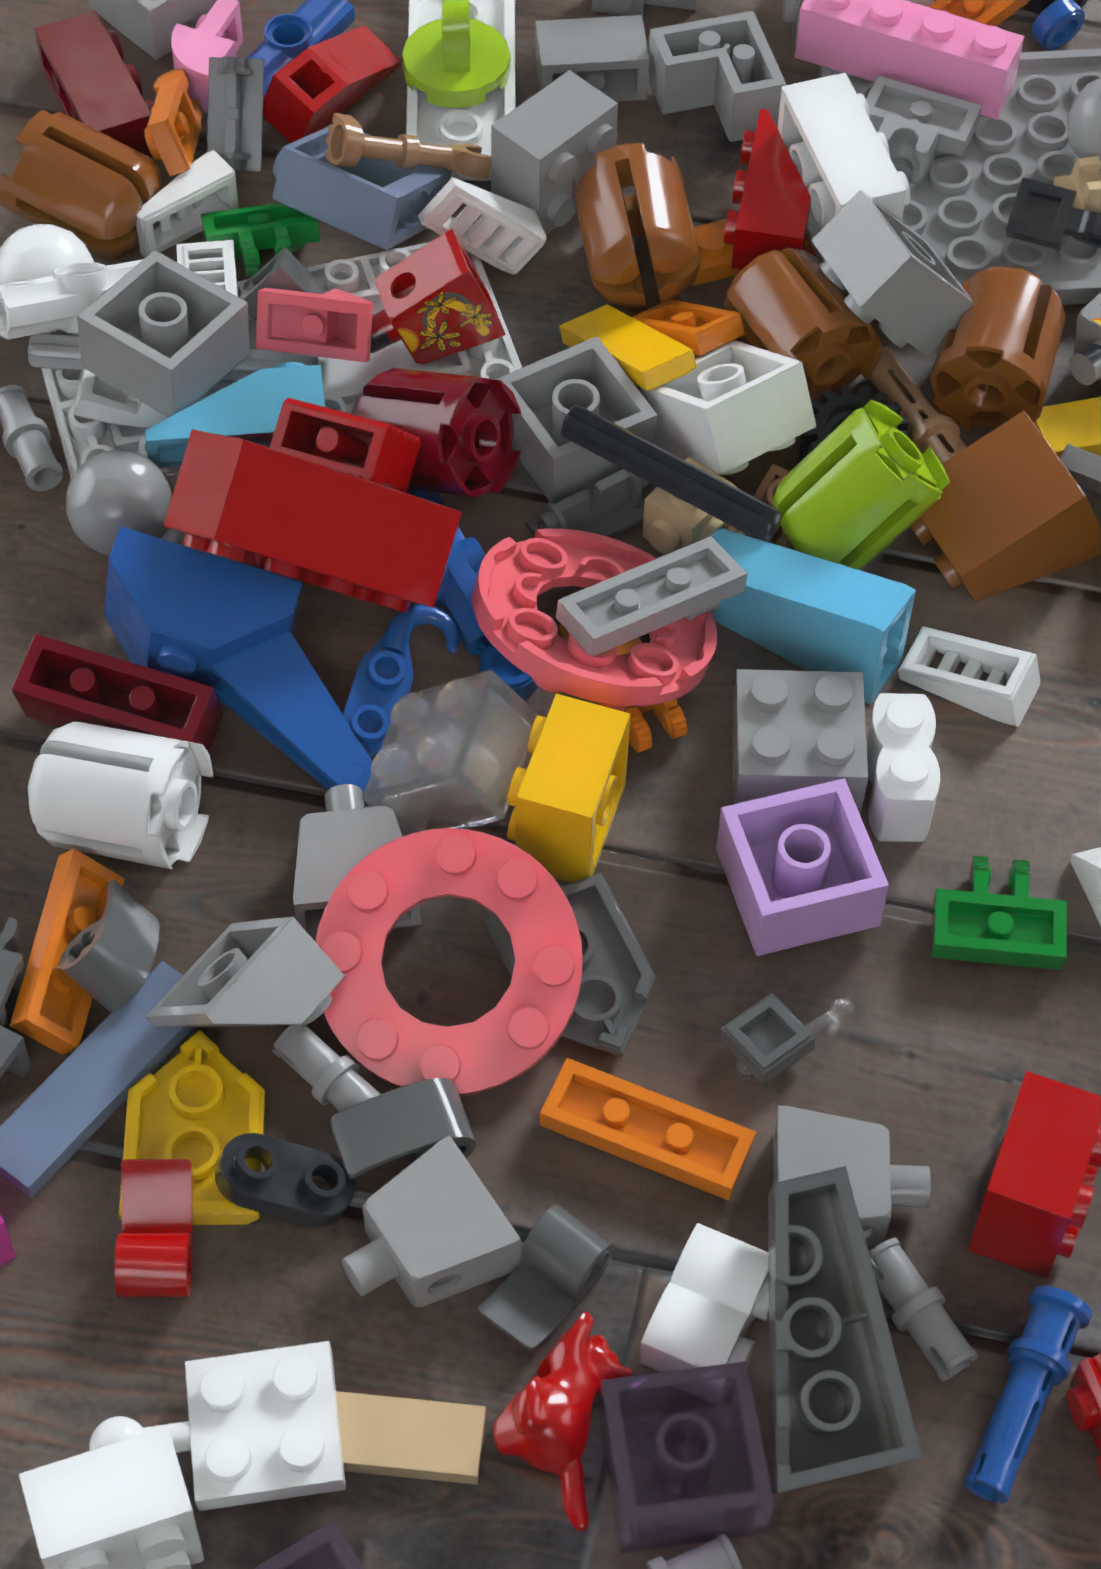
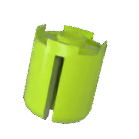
(858, 489)

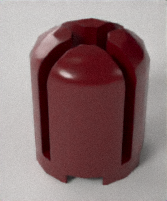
(460, 425)

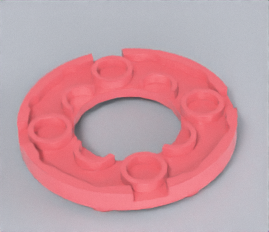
(508, 616)
(543, 979)

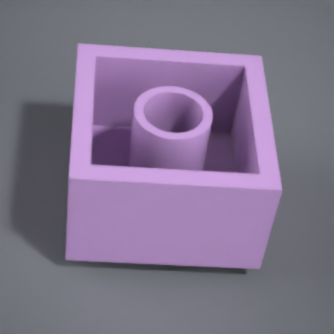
(801, 866)

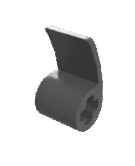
(114, 953)
(401, 1124)
(556, 1272)

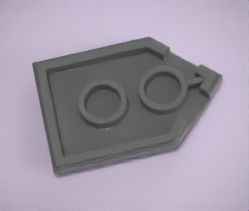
(613, 969)

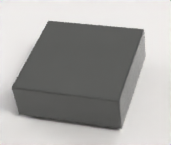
(767, 1038)

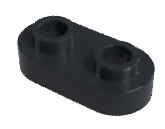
(287, 1182)

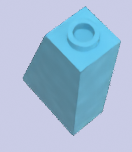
(817, 611)

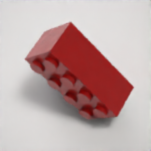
(310, 522)

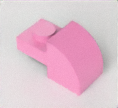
(214, 36)

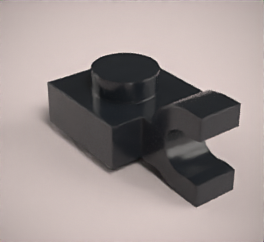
(1047, 213)

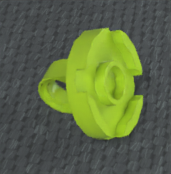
(456, 58)

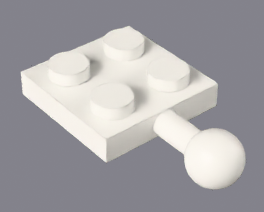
(255, 1426)

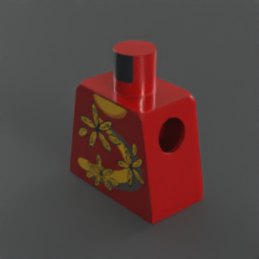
(434, 303)

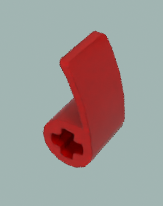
(157, 1229)

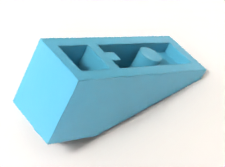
(240, 410)

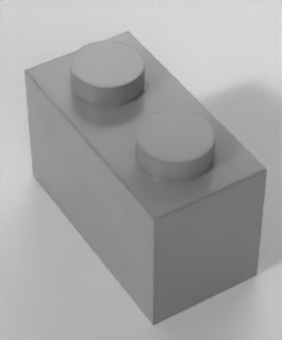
(600, 50)

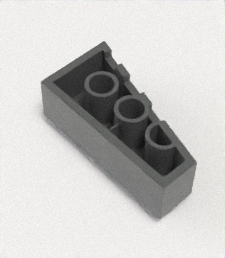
(831, 1354)

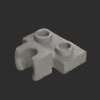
(920, 122)

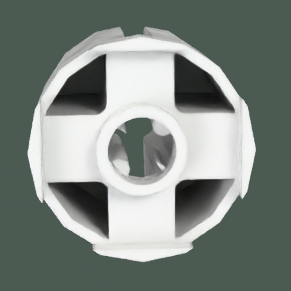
(119, 794)

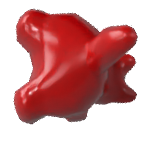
(552, 1414)

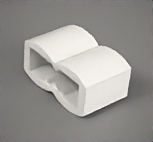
(902, 767)
(708, 1304)

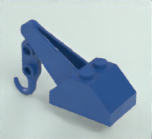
(235, 633)

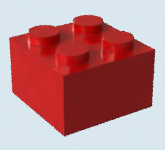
(1041, 1177)

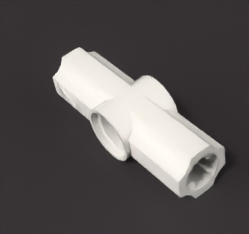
(55, 300)

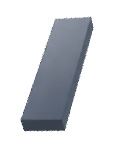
(87, 1087)

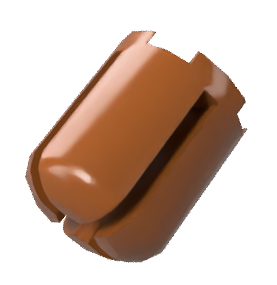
(80, 183)
(611, 220)
(803, 315)
(1000, 350)

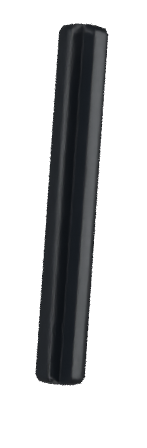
(671, 473)

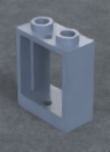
(366, 201)

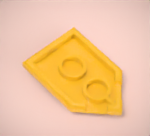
(192, 1114)

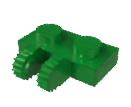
(260, 229)
(998, 926)

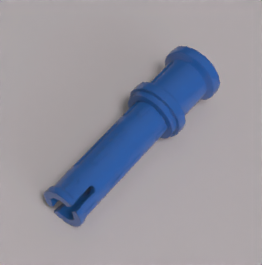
(1037, 1365)

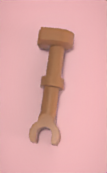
(349, 144)

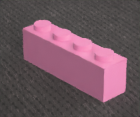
(912, 47)

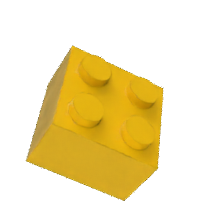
(570, 786)

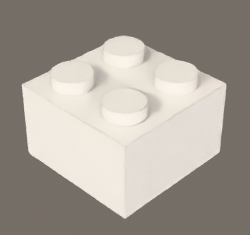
(733, 407)
(114, 1508)

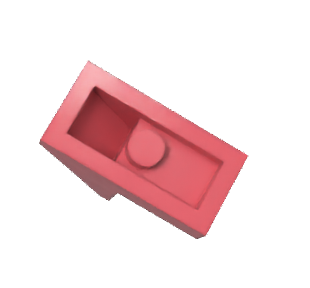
(314, 324)

